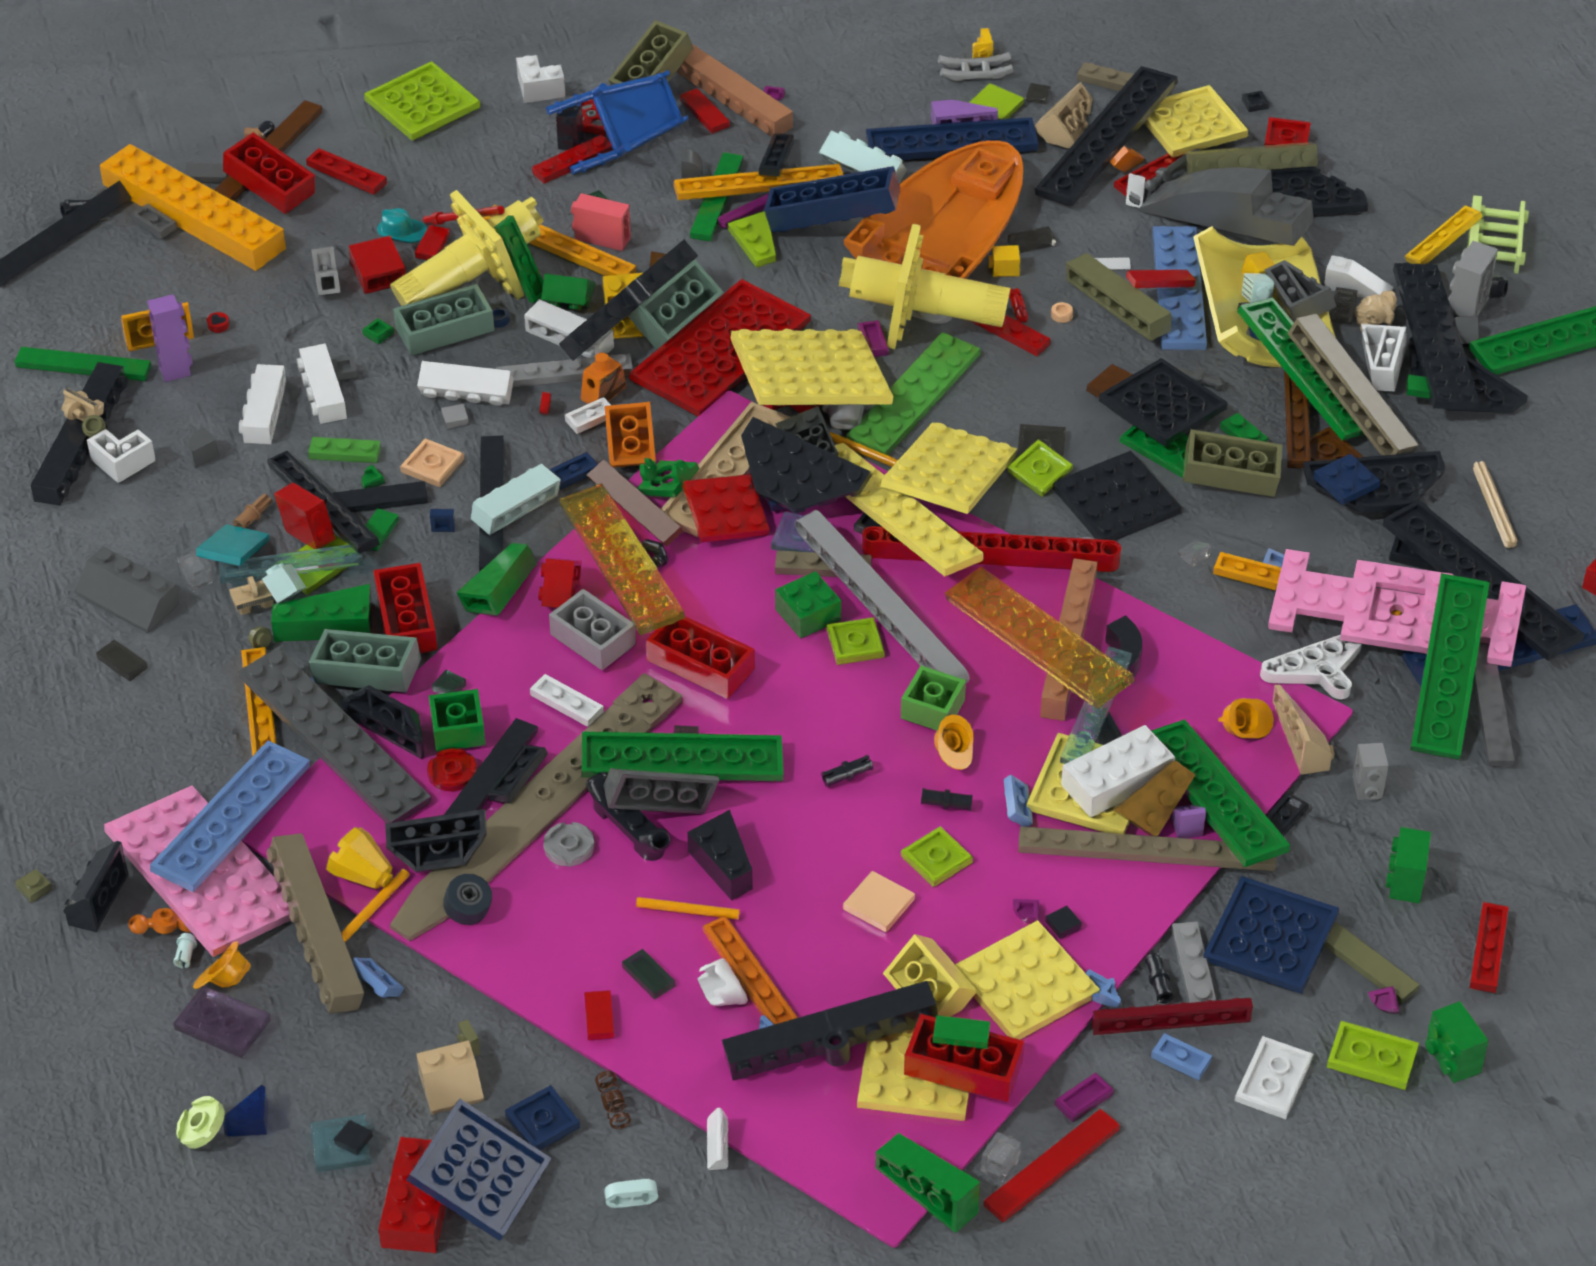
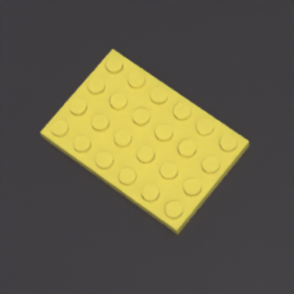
(949, 467)

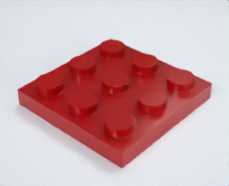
(725, 508)

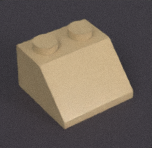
(449, 1075)

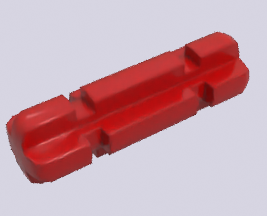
(1018, 305)

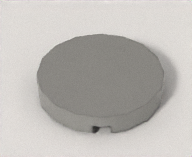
(568, 844)

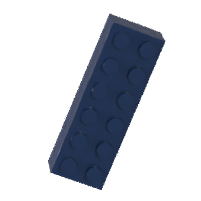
(832, 199)

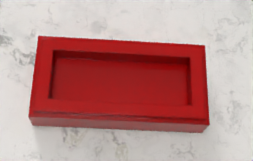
(432, 242)
(599, 1015)

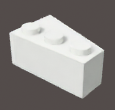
(1384, 354)

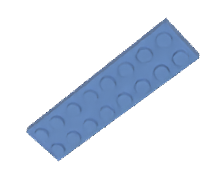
(1177, 251)
(229, 816)

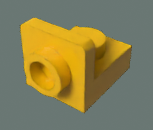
(984, 46)

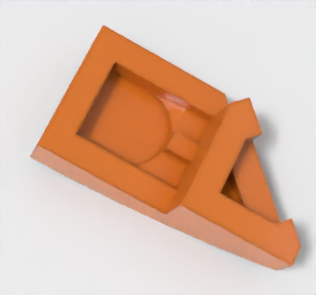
(1126, 159)

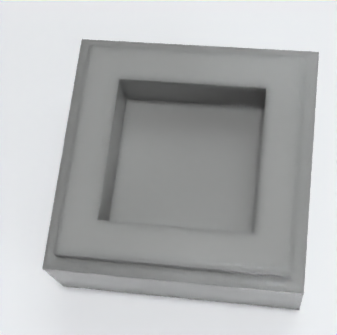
(454, 416)

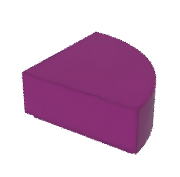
(775, 92)
(1026, 910)
(1385, 1000)

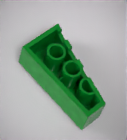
(309, 616)

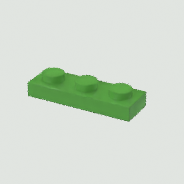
(344, 450)

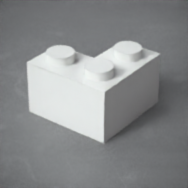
(538, 82)
(122, 456)

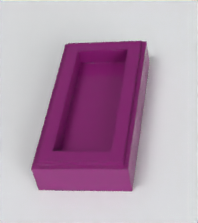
(874, 337)
(1084, 1097)

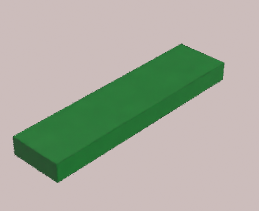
(521, 258)

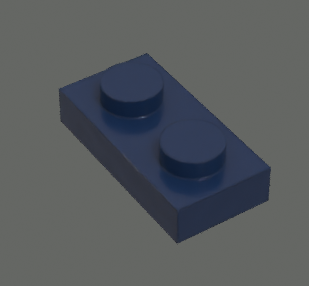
(574, 469)

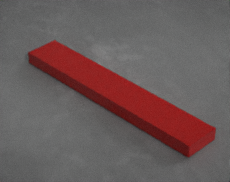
(1051, 1165)

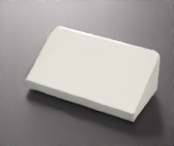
(717, 1140)

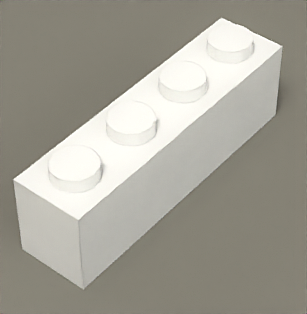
(556, 324)
(465, 382)
(321, 383)
(263, 404)

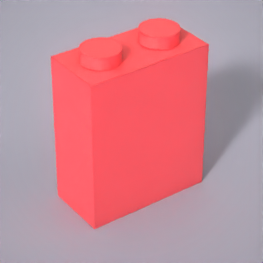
(601, 222)

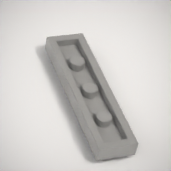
(1191, 962)

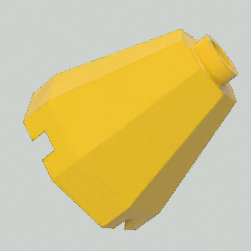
(360, 860)

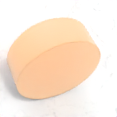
(1062, 312)

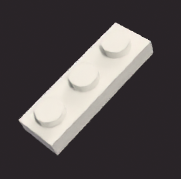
(566, 700)

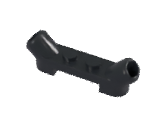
(647, 838)

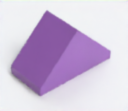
(1188, 821)

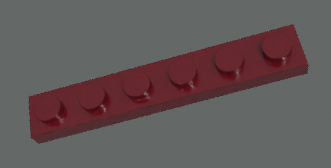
(1172, 1016)

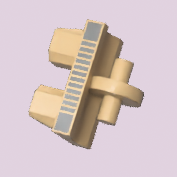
(79, 406)
(251, 595)

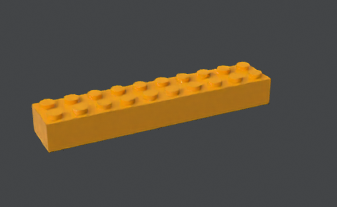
(195, 207)

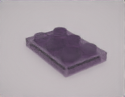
(222, 1021)

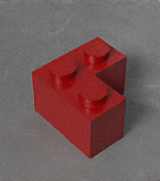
(559, 581)

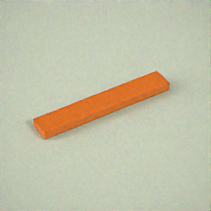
(748, 971)

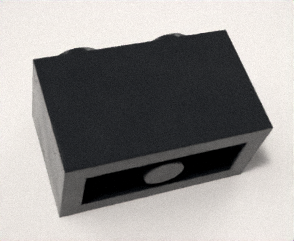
(569, 127)

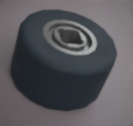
(464, 908)

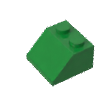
(567, 290)

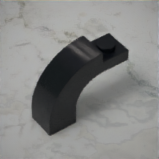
(1126, 636)

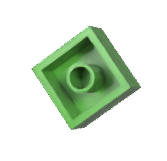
(932, 697)

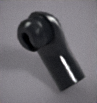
(659, 551)

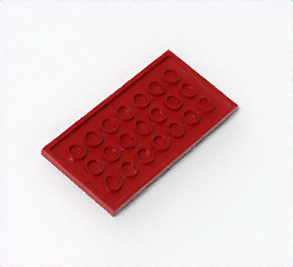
(700, 358)

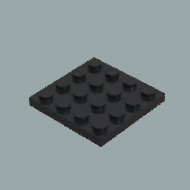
(1163, 402)
(1116, 497)

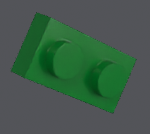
(1240, 427)

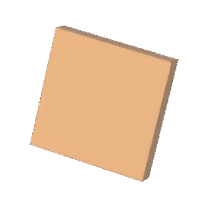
(432, 462)
(879, 901)

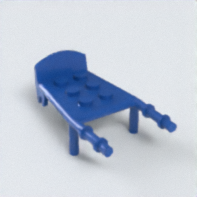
(630, 114)

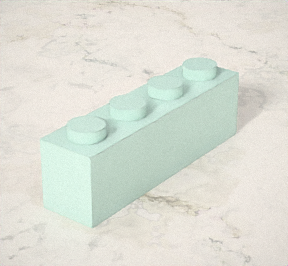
(857, 156)
(515, 499)

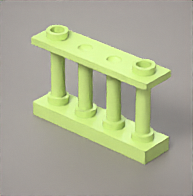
(1522, 217)

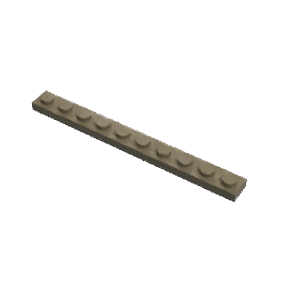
(1132, 848)

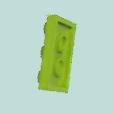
(1372, 1055)

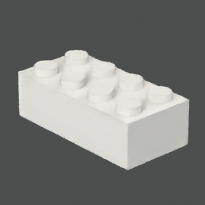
(1114, 770)

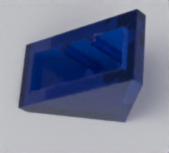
(248, 1116)

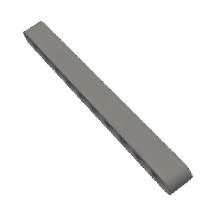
(877, 596)

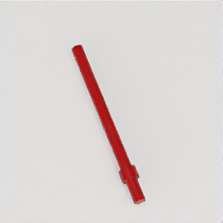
(440, 218)

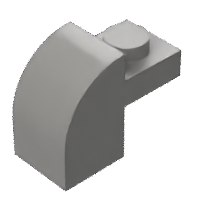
(325, 270)

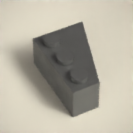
(1298, 292)

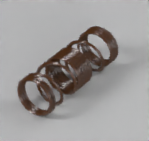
(615, 1095)

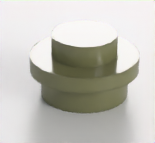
(93, 425)
(260, 637)

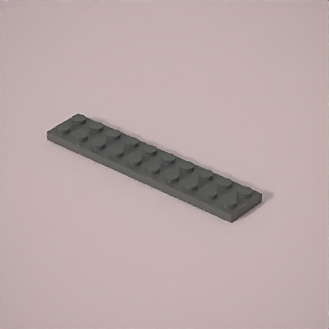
(334, 737)

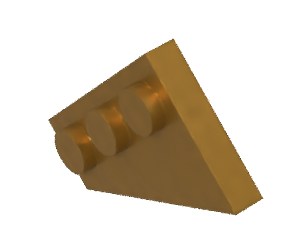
(1155, 801)

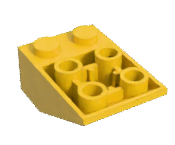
(611, 287)

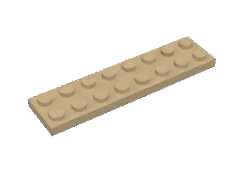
(723, 460)

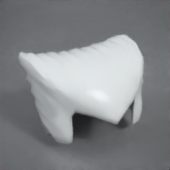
(721, 984)

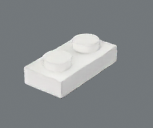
(587, 415)

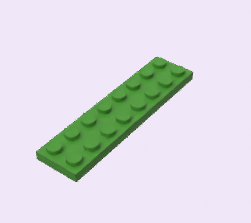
(915, 393)

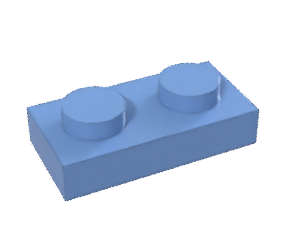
(1016, 799)
(378, 978)
(1181, 1056)

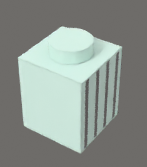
(1257, 287)

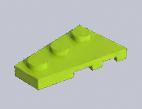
(754, 238)

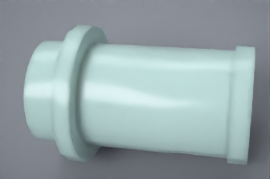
(186, 944)

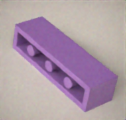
(169, 337)

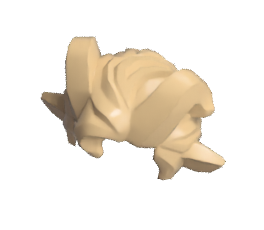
(1376, 309)

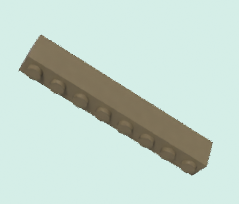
(1351, 386)
(315, 923)

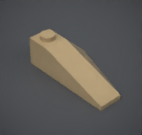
(1067, 118)
(1304, 737)

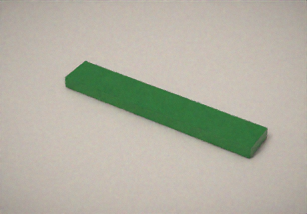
(713, 207)
(78, 362)

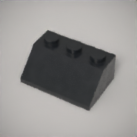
(97, 888)

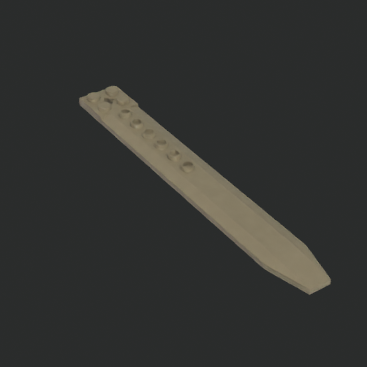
(535, 805)

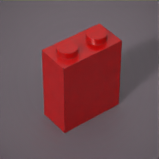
(376, 264)
(304, 516)

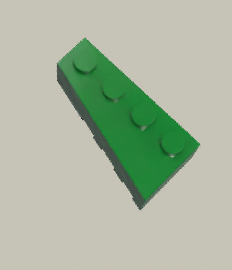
(930, 1181)

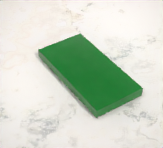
(1169, 457)

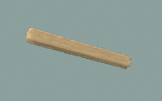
(1495, 505)

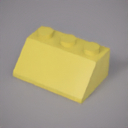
(926, 961)

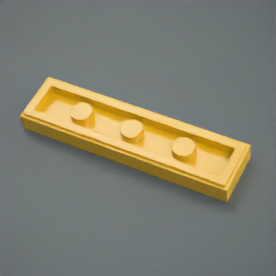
(1444, 236)

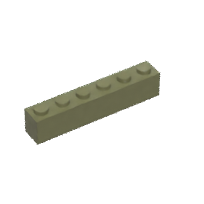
(1254, 157)
(1118, 296)

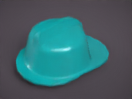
(400, 226)

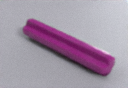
(743, 211)

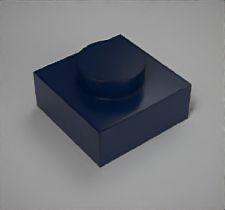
(442, 520)

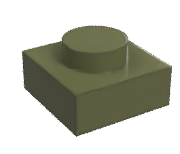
(33, 885)
(467, 1033)

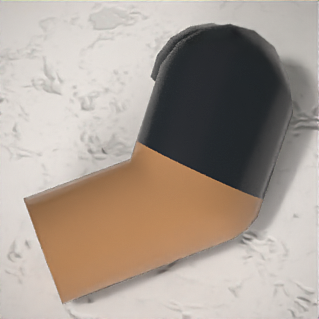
(262, 130)

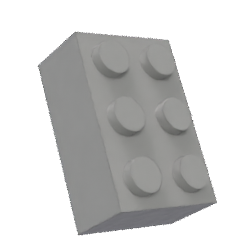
(1472, 280)
(592, 629)

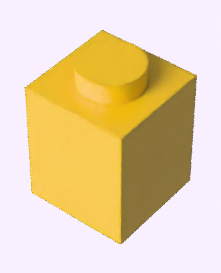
(1004, 261)
(1257, 263)

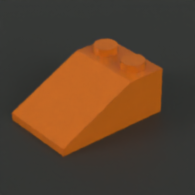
(629, 434)

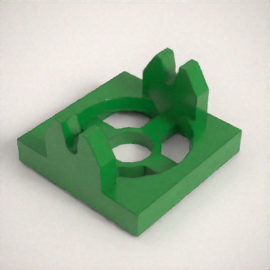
(651, 474)

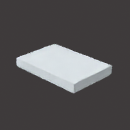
(1274, 1077)

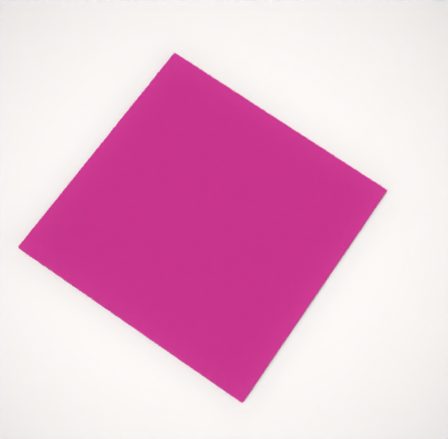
(807, 843)

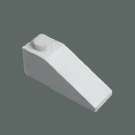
(1351, 275)

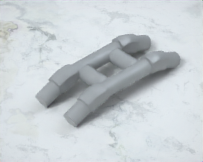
(965, 65)

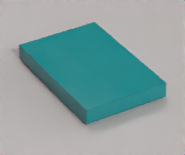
(232, 545)

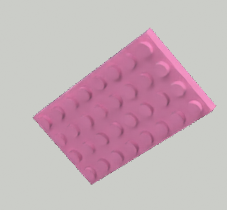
(230, 904)

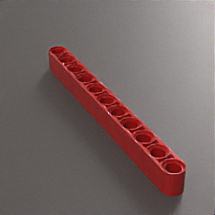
(1008, 549)

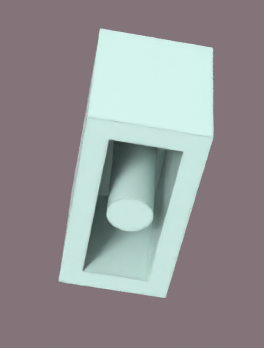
(283, 582)

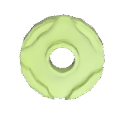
(198, 1134)

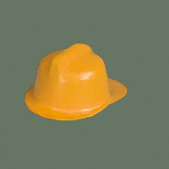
(1247, 718)
(955, 742)
(226, 970)

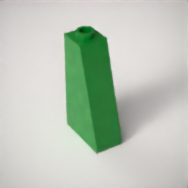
(498, 581)

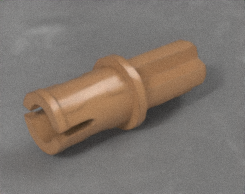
(253, 511)

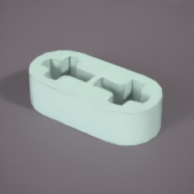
(631, 1193)

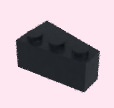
(722, 854)

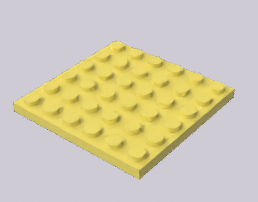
(810, 367)

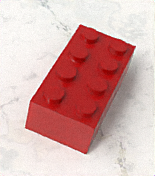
(269, 173)
(405, 604)
(701, 656)
(970, 1069)
(409, 1215)

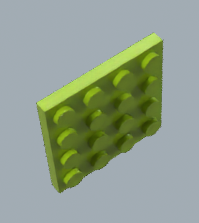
(421, 100)

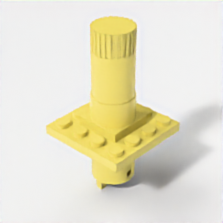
(470, 255)
(922, 290)

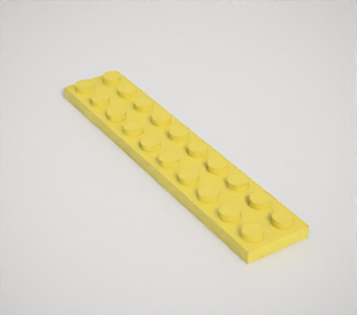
(912, 522)

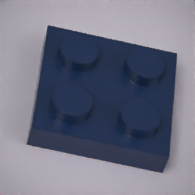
(1346, 479)
(542, 1118)

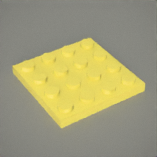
(1194, 122)
(1054, 801)
(1027, 981)
(888, 1089)

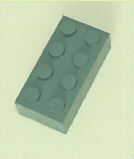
(675, 304)
(443, 319)
(365, 660)

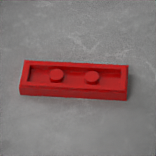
(704, 110)
(1160, 278)

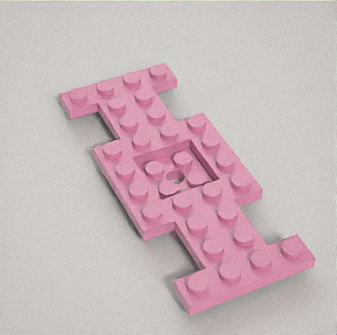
(1368, 608)

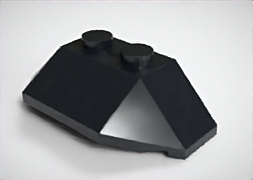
(386, 718)
(437, 840)

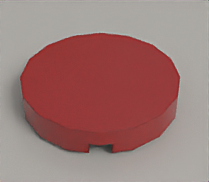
(451, 769)

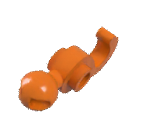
(162, 921)

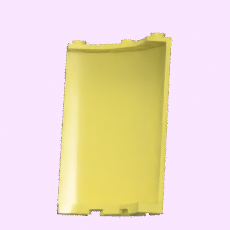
(1222, 275)

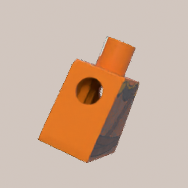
(602, 379)

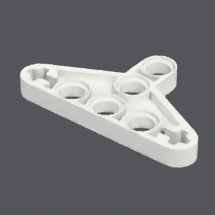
(1308, 670)

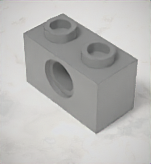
(1370, 771)

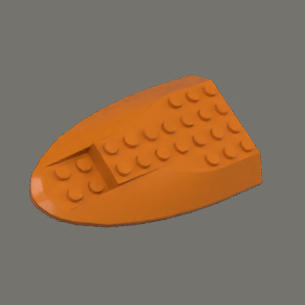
(958, 202)

